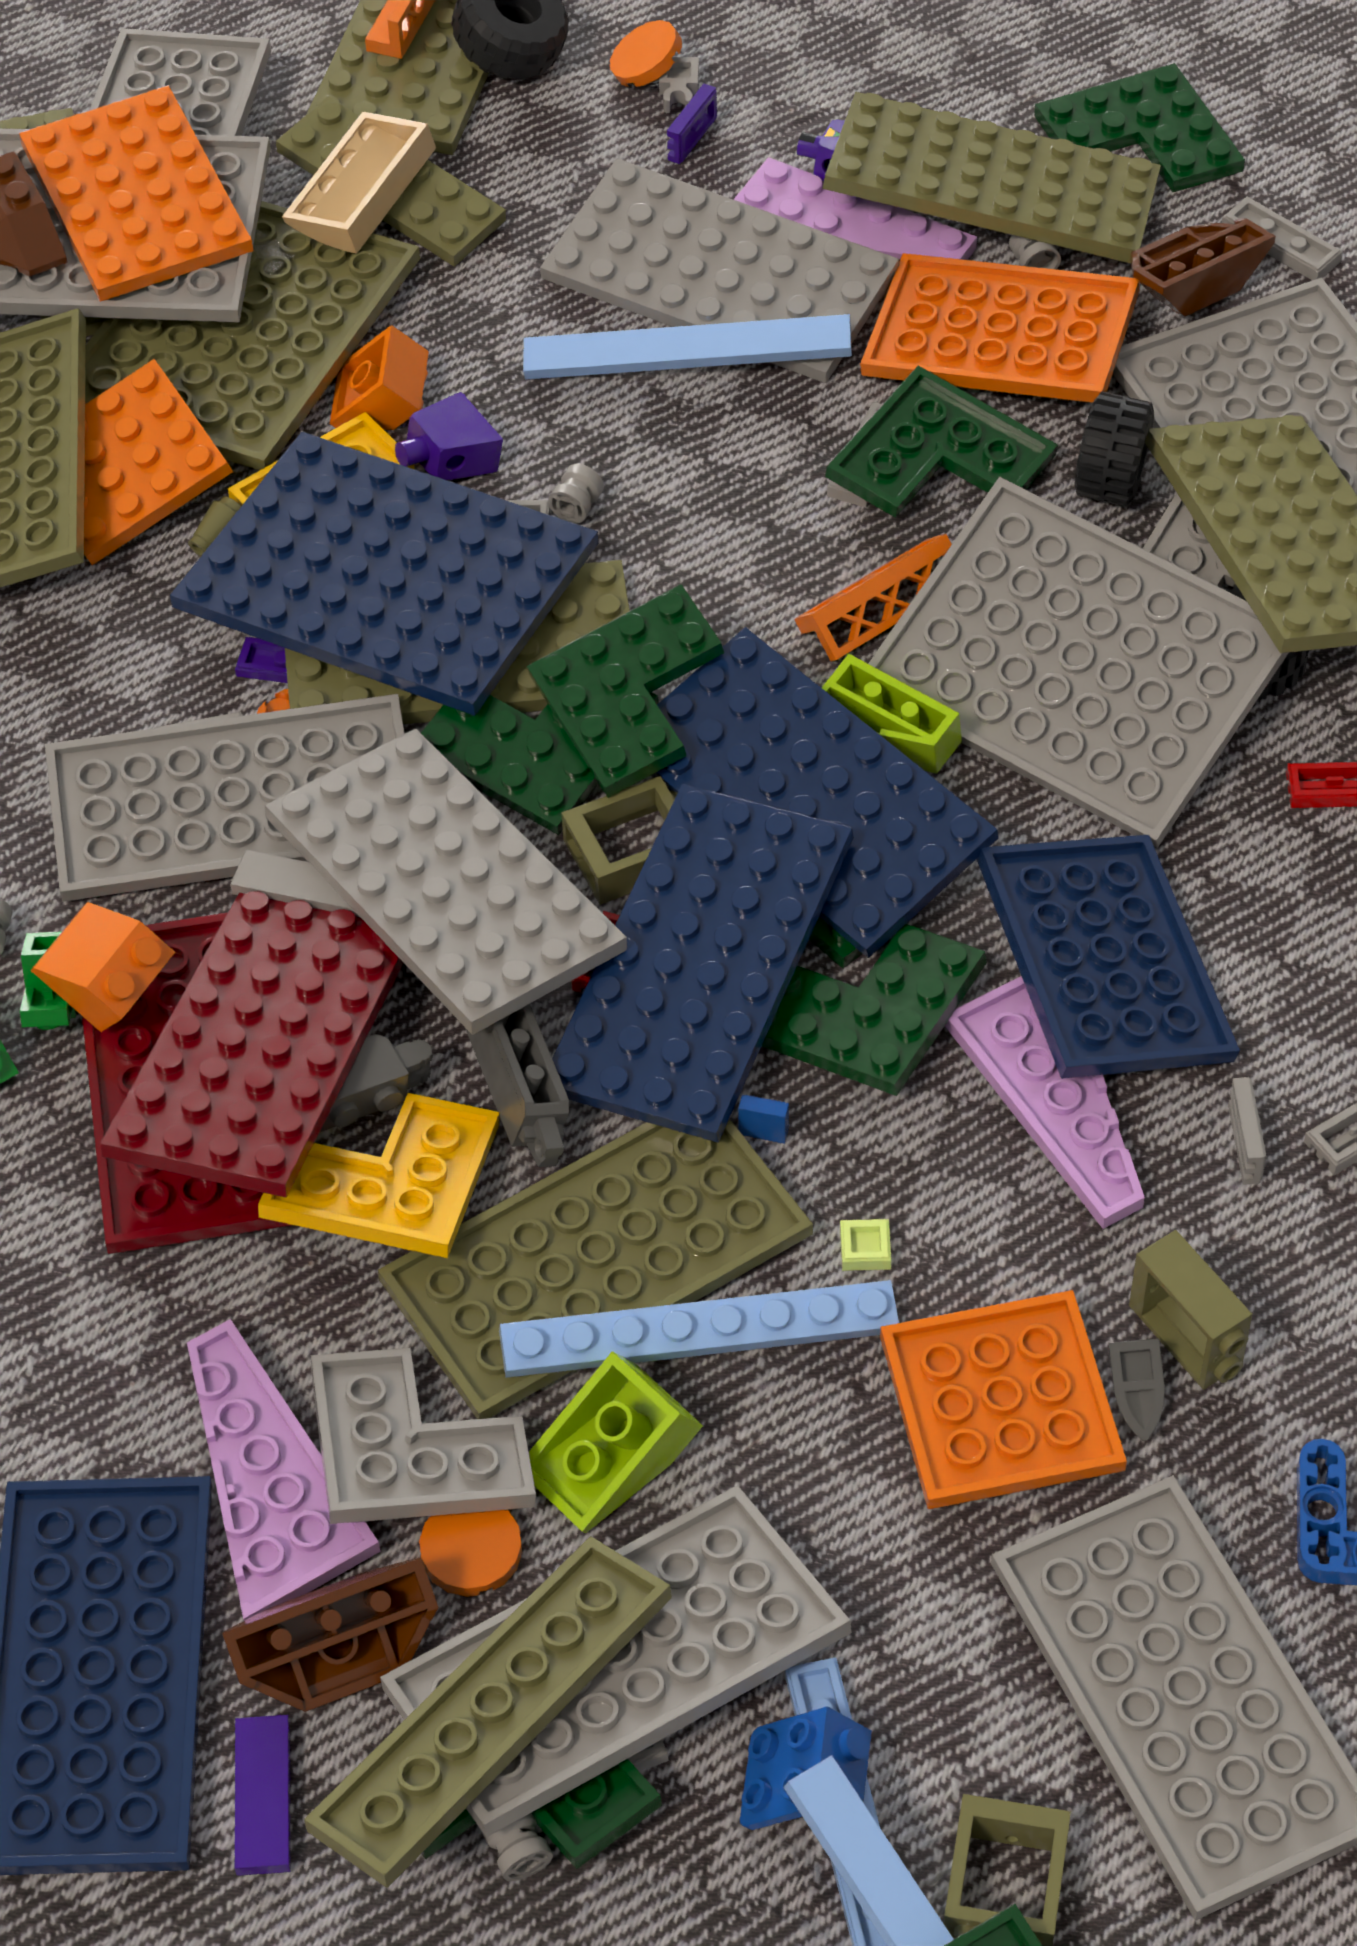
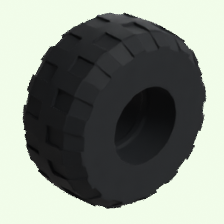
(511, 35)

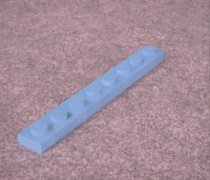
(697, 1328)

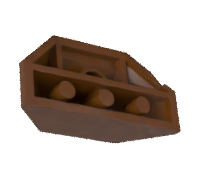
(26, 227)
(1201, 263)
(334, 1636)

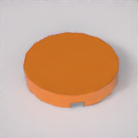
(645, 53)
(471, 1550)

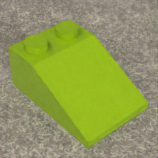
(609, 1442)

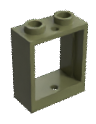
(580, 824)
(1190, 1310)
(1013, 1825)

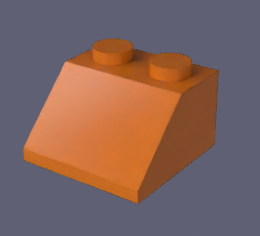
(382, 380)
(102, 963)

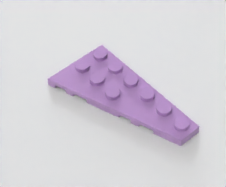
(872, 224)
(1063, 1116)
(267, 1480)

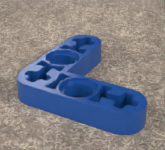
(1340, 1543)

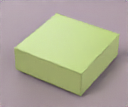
(865, 1244)

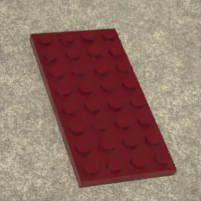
(256, 1046)
(139, 1202)

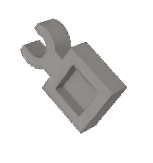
(679, 82)

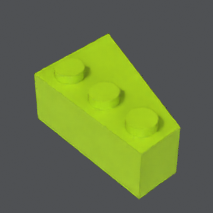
(897, 712)

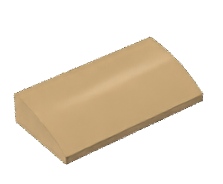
(360, 180)

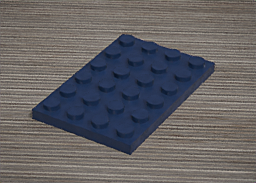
(1106, 956)

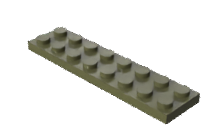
(487, 1711)

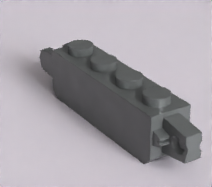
(379, 1079)
(524, 1084)

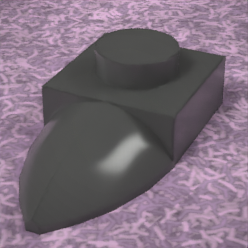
(1138, 1383)

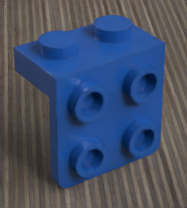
(791, 1747)

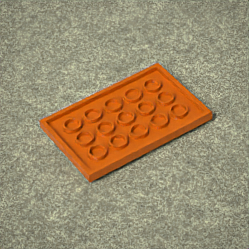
(135, 193)
(1002, 327)

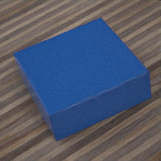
(763, 1118)

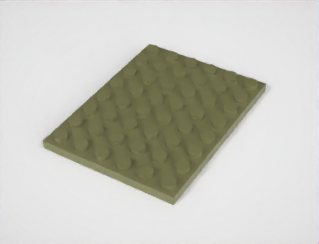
(295, 332)

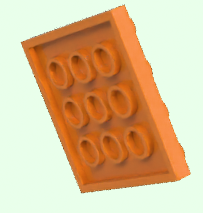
(141, 459)
(1001, 1399)

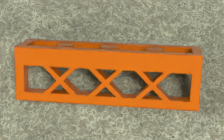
(397, 26)
(869, 588)

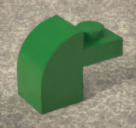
(40, 1004)

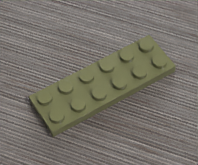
(433, 208)

